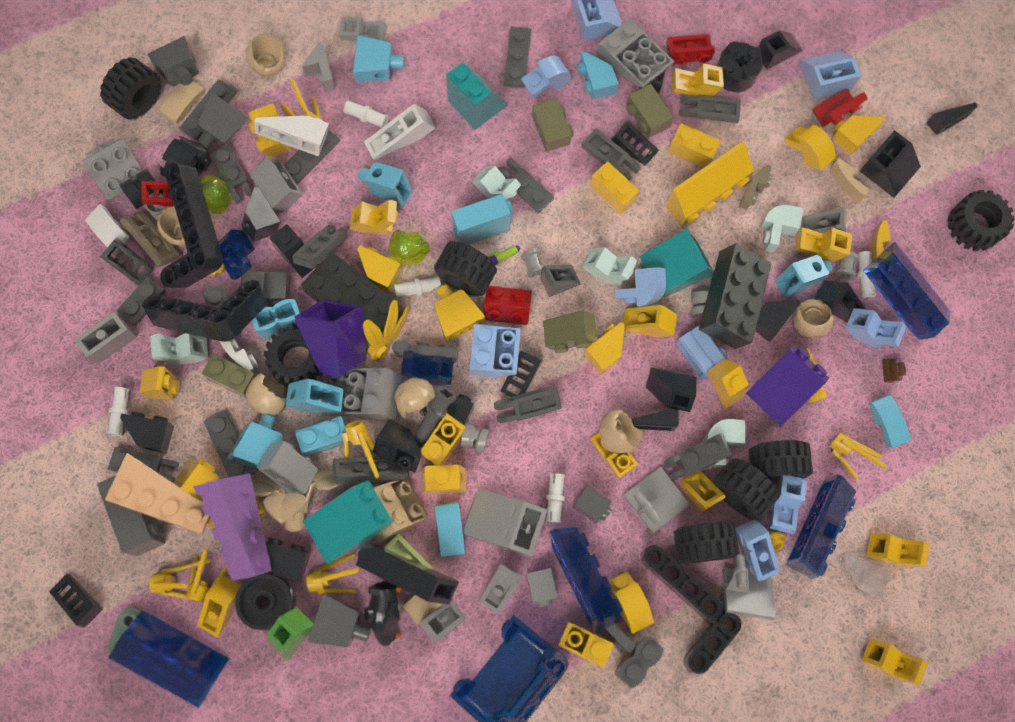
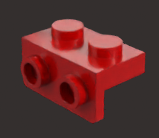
(690, 49)
(836, 107)
(507, 305)

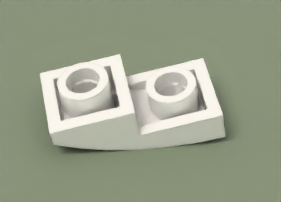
(105, 226)
(240, 356)

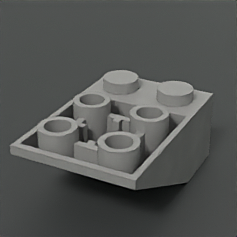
(633, 54)
(368, 393)
(505, 522)

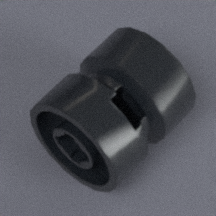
(132, 188)

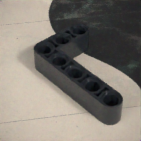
(196, 227)
(208, 321)
(696, 602)

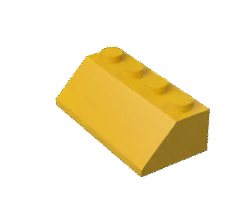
(710, 185)

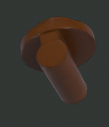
(893, 370)

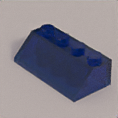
(908, 293)
(822, 527)
(585, 579)
(169, 658)

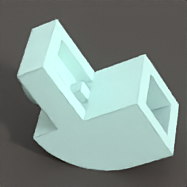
(493, 183)
(779, 220)
(609, 267)
(178, 350)
(733, 432)

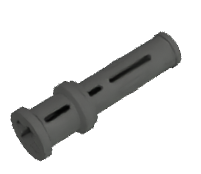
(435, 411)

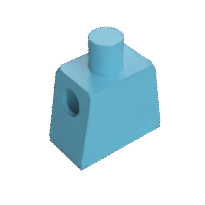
(374, 60)
(386, 182)
(808, 271)
(304, 396)
(254, 442)

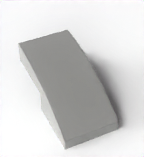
(355, 26)

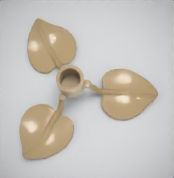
(291, 506)

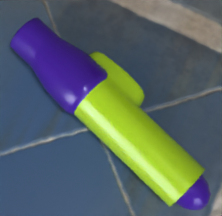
(498, 256)

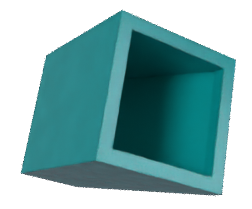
(472, 96)
(682, 260)
(348, 522)

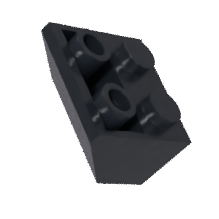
(892, 164)

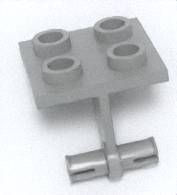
(111, 165)
(656, 500)
(745, 593)

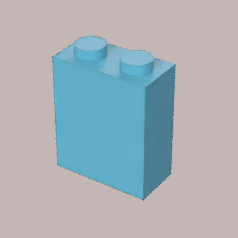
(482, 219)

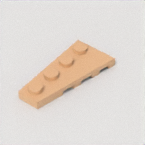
(153, 495)

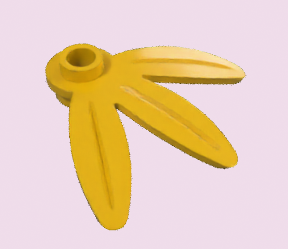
(378, 342)

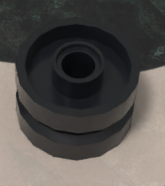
(251, 598)

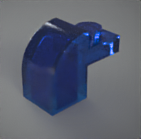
(235, 248)
(434, 369)

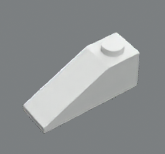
(295, 131)
(401, 131)

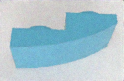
(889, 416)
(449, 529)

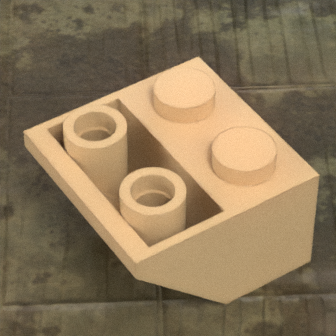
(402, 507)

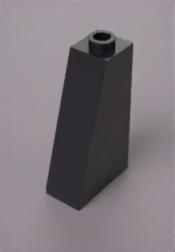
(407, 574)

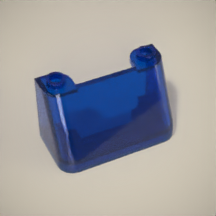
(513, 678)

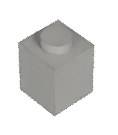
(542, 587)

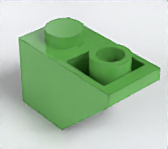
(289, 632)

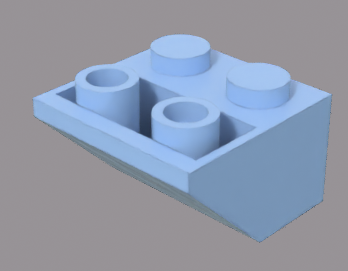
(596, 17)
(830, 73)
(494, 351)

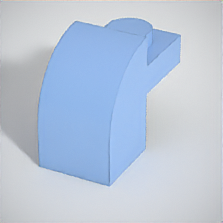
(547, 74)
(649, 287)
(871, 330)
(785, 510)

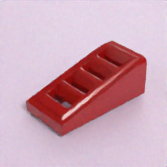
(156, 200)

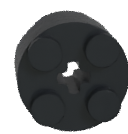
(740, 66)
(186, 152)

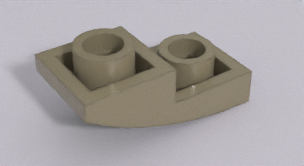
(757, 185)

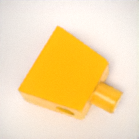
(456, 312)
(443, 479)

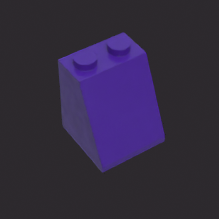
(333, 336)
(788, 385)

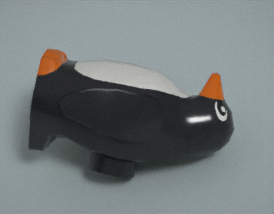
(384, 612)

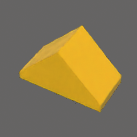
(701, 491)

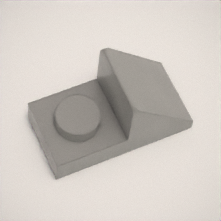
(318, 64)
(500, 589)

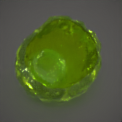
(215, 193)
(408, 248)

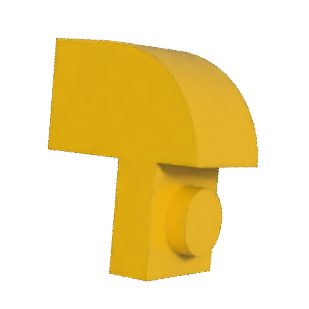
(705, 81)
(814, 144)
(374, 219)
(830, 245)
(898, 551)
(633, 602)
(894, 662)

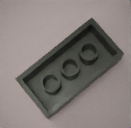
(341, 283)
(735, 296)

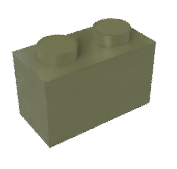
(649, 111)
(551, 124)
(570, 331)
(228, 375)

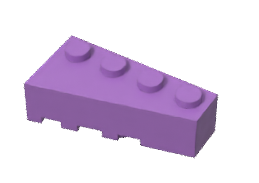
(236, 525)

